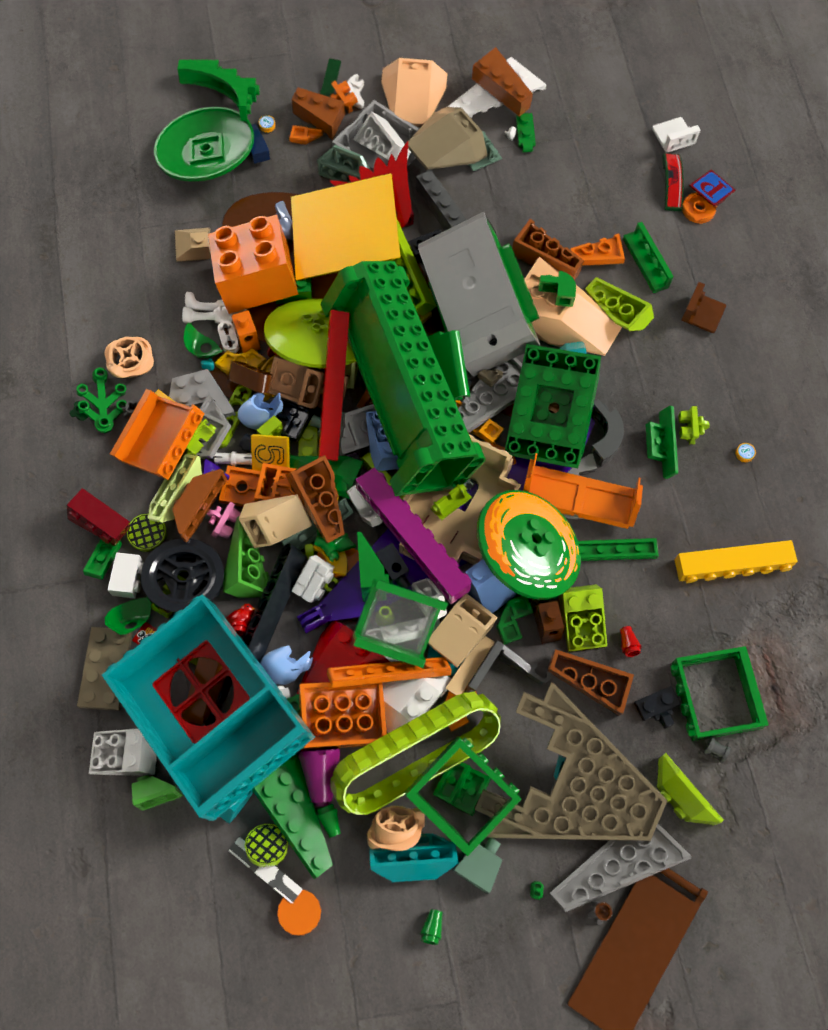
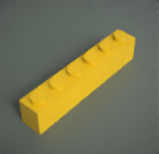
(735, 561)

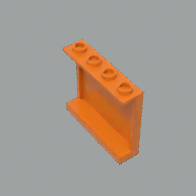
(157, 434)

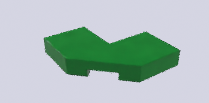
(507, 625)

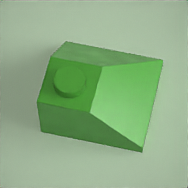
(152, 792)

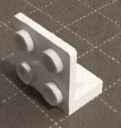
(675, 134)

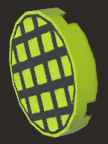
(145, 533)
(266, 845)

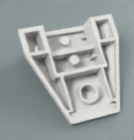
(410, 698)

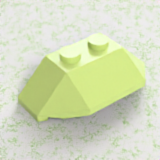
(170, 490)

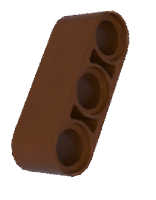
(250, 376)

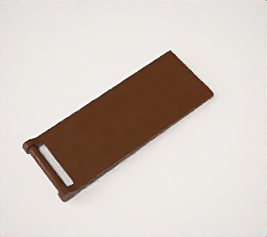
(635, 952)

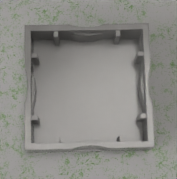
(403, 128)

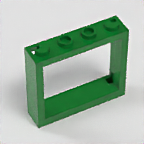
(748, 683)
(412, 793)

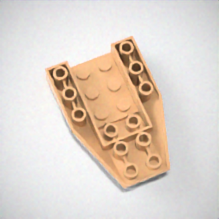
(569, 324)

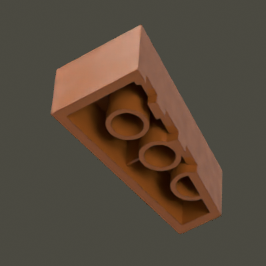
(535, 243)
(597, 681)

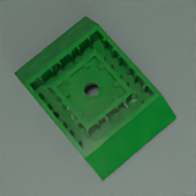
(546, 379)

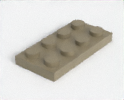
(103, 650)

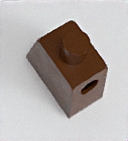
(549, 619)

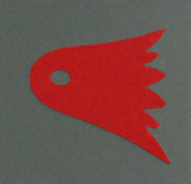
(399, 178)

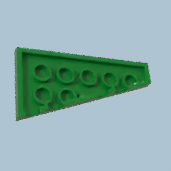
(291, 809)

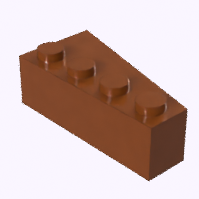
(502, 82)

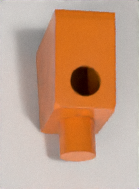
(245, 327)

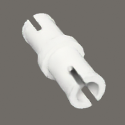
(233, 458)

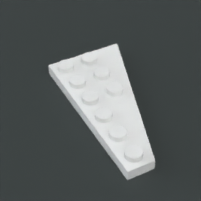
(480, 100)

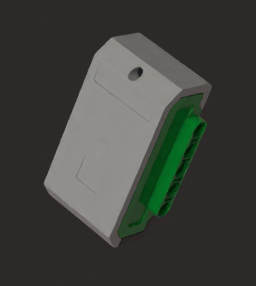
(480, 293)

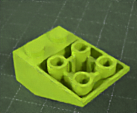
(583, 617)

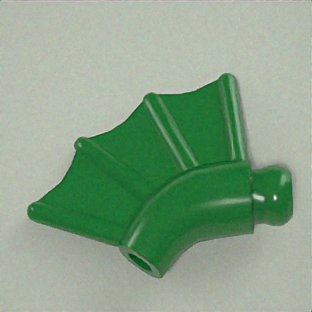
(334, 547)

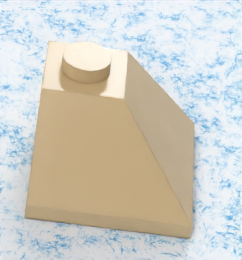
(192, 244)

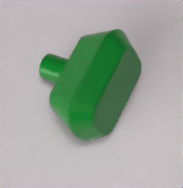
(536, 890)

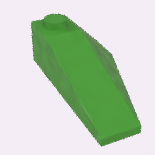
(244, 567)

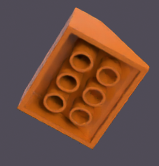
(342, 714)

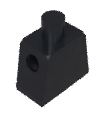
(392, 562)

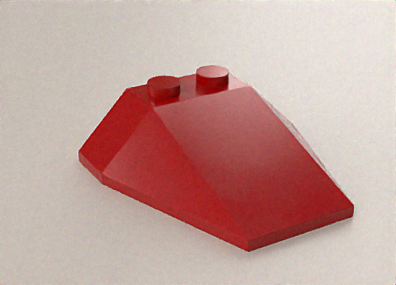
(337, 650)

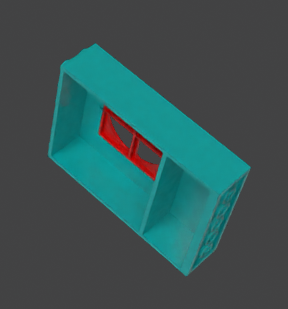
(242, 747)

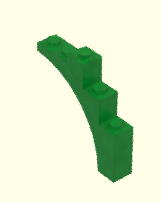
(226, 81)

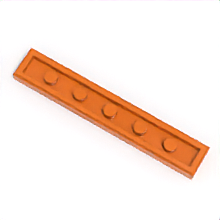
(387, 672)

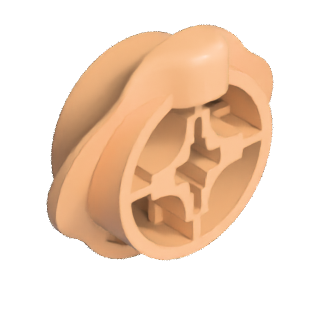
(129, 349)
(396, 828)

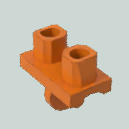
(341, 90)

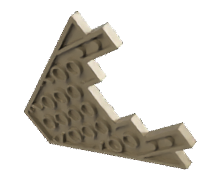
(595, 792)

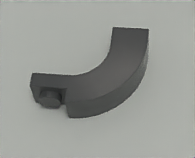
(614, 430)

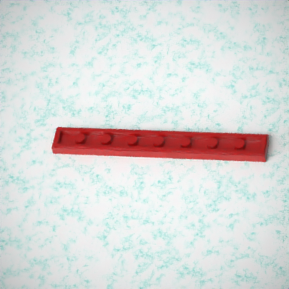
(333, 385)

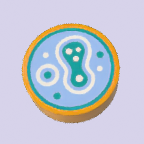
(266, 124)
(745, 452)

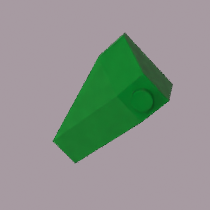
(345, 470)

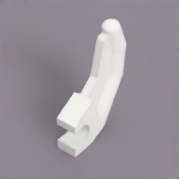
(356, 87)

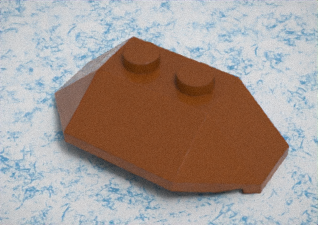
(196, 501)

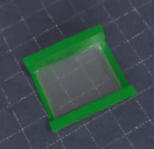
(397, 622)

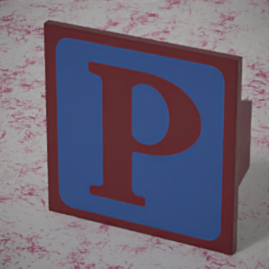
(712, 188)

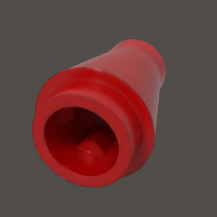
(630, 643)

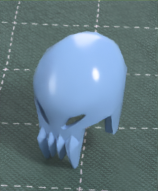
(256, 412)
(282, 667)

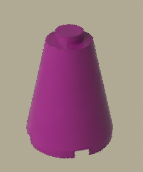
(318, 769)

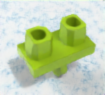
(696, 425)

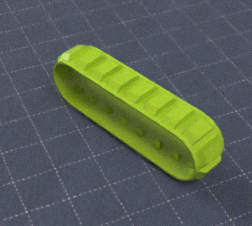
(405, 737)

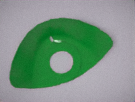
(194, 340)
(128, 612)

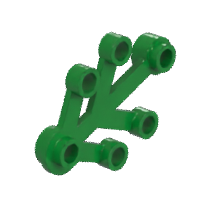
(101, 402)

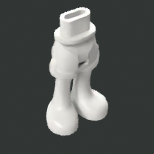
(219, 311)

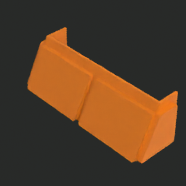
(585, 496)

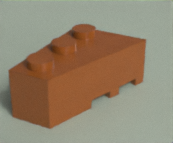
(318, 110)

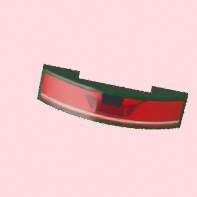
(673, 182)

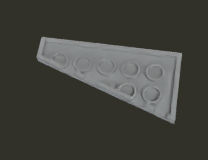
(618, 866)

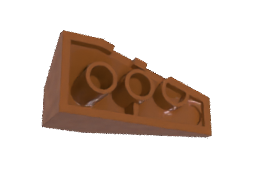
(319, 496)

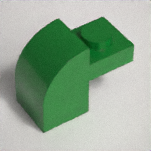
(563, 286)

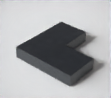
(297, 419)

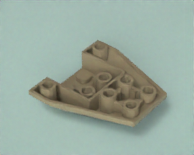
(448, 140)

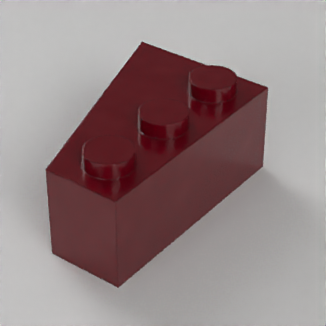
(97, 517)

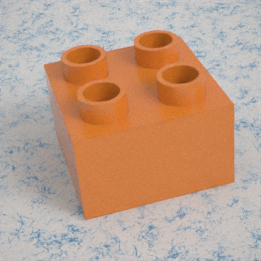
(252, 263)

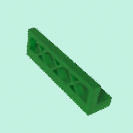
(648, 258)

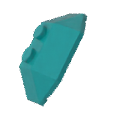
(424, 861)

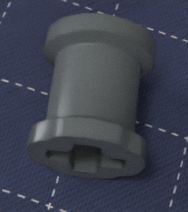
(717, 750)

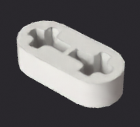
(231, 336)

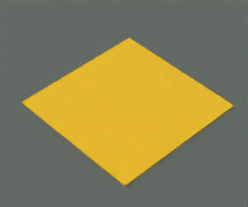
(344, 226)

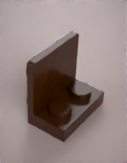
(703, 311)

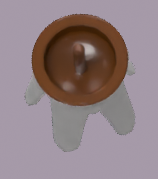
(602, 911)

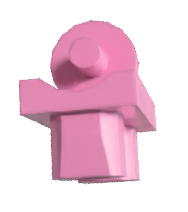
(221, 528)

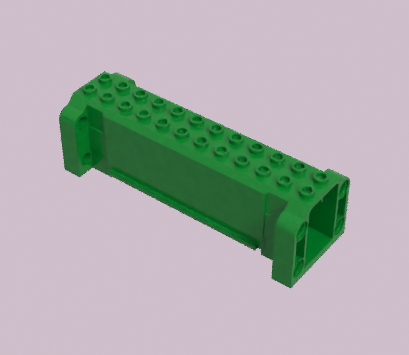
(403, 379)

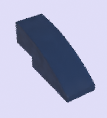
(259, 150)

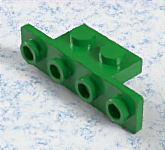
(662, 442)

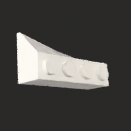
(380, 137)

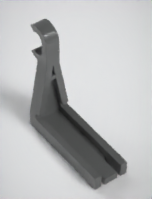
(509, 658)

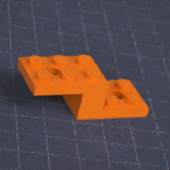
(262, 485)

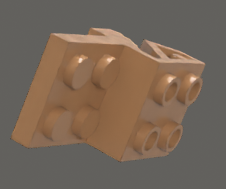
(299, 382)

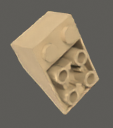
(274, 520)
(462, 630)

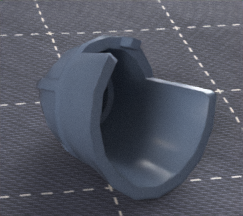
(285, 220)

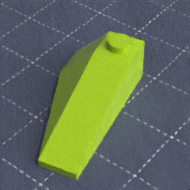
(620, 305)

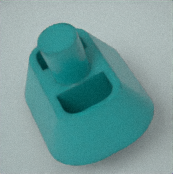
(207, 364)

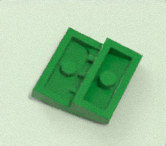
(462, 787)

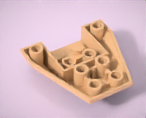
(413, 88)

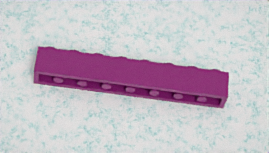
(413, 535)

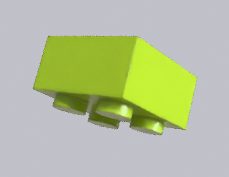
(271, 427)

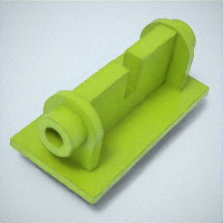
(202, 431)
(451, 502)

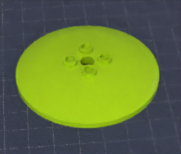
(301, 333)

